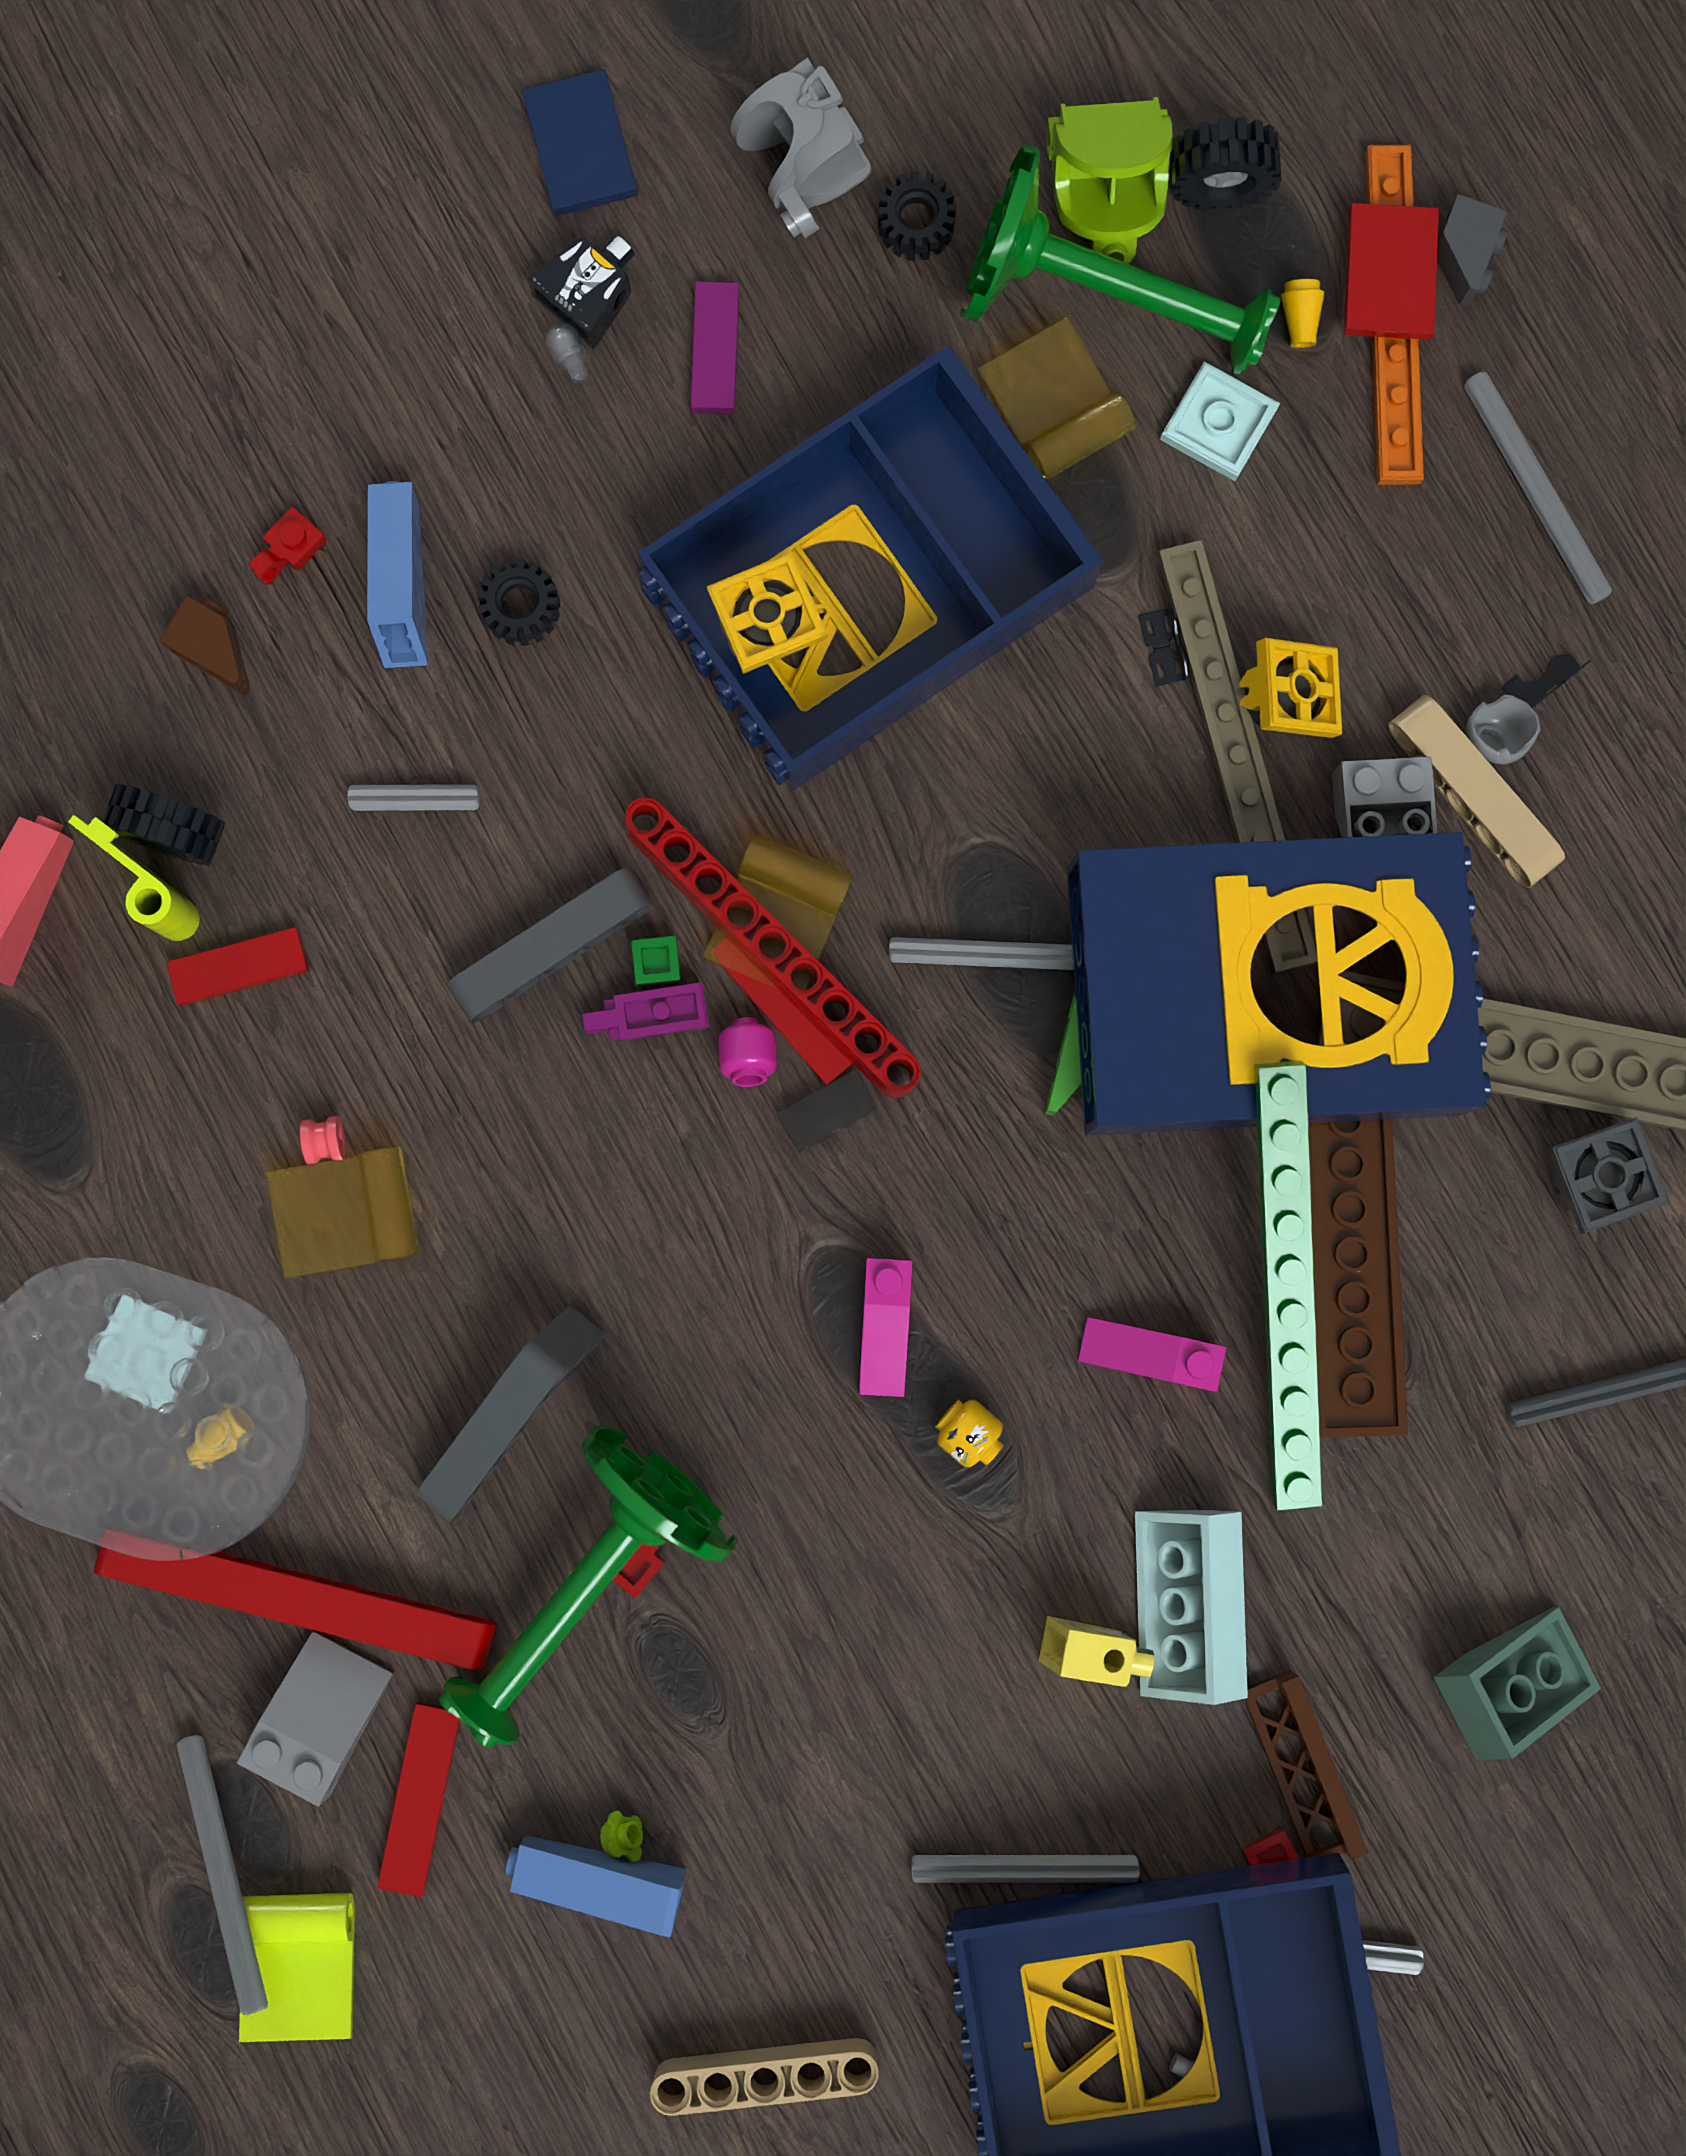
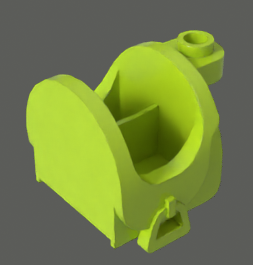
(1111, 171)

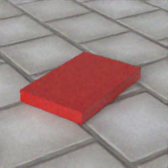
(1391, 271)

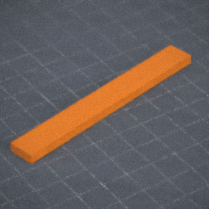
(1395, 359)

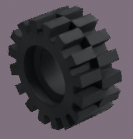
(919, 192)
(514, 577)

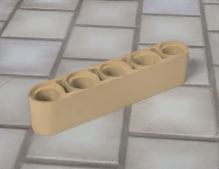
(1477, 792)
(744, 2089)

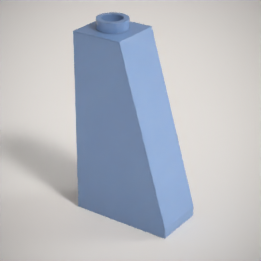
(396, 575)
(593, 1883)

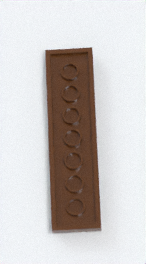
(1357, 1280)

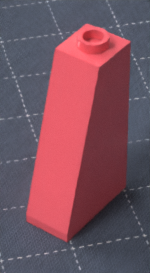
(28, 874)

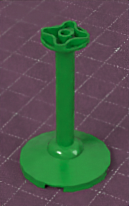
(1020, 242)
(649, 1507)

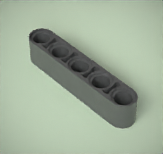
(549, 944)

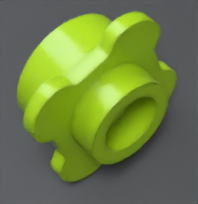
(622, 1836)

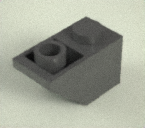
(1466, 244)

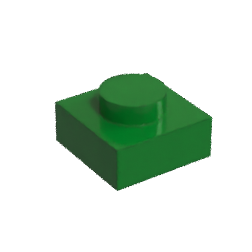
(656, 961)

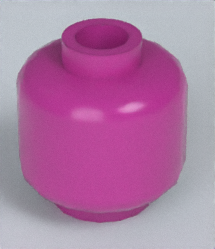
(747, 1052)

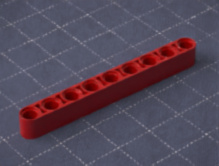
(763, 927)
(312, 1604)

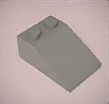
(316, 1719)

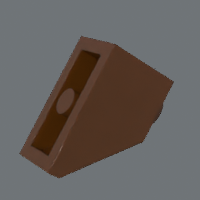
(207, 642)

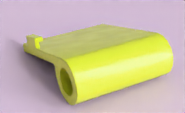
(150, 898)
(305, 1966)

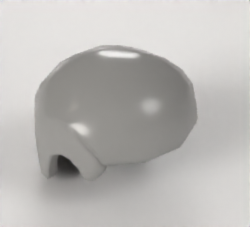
(1503, 729)

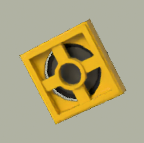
(767, 616)
(1287, 693)

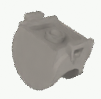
(822, 141)

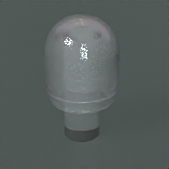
(567, 350)

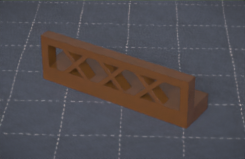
(1319, 1761)

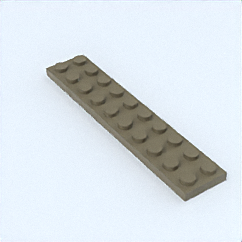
(1559, 1058)

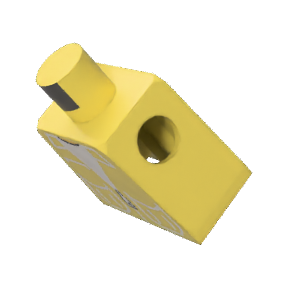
(1093, 1653)

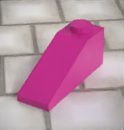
(885, 1327)
(1152, 1354)

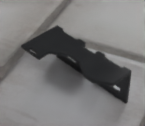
(1161, 639)
(1558, 672)

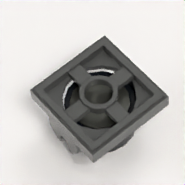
(1607, 1176)

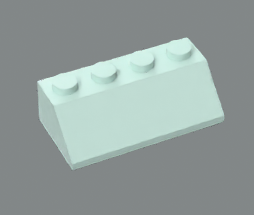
(1192, 1604)

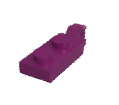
(650, 1013)

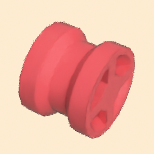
(322, 1140)

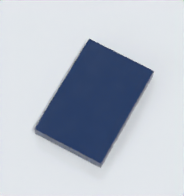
(580, 142)

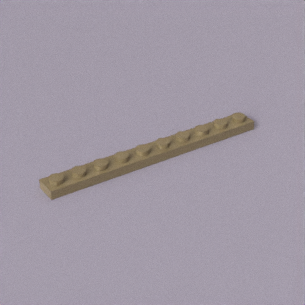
(1230, 730)

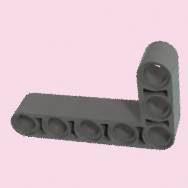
(508, 1411)

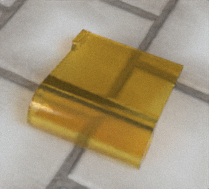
(1056, 399)
(796, 892)
(343, 1213)

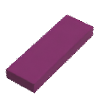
(715, 347)

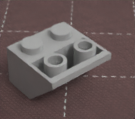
(1384, 797)

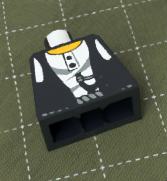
(585, 286)

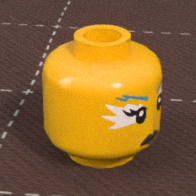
(970, 1433)

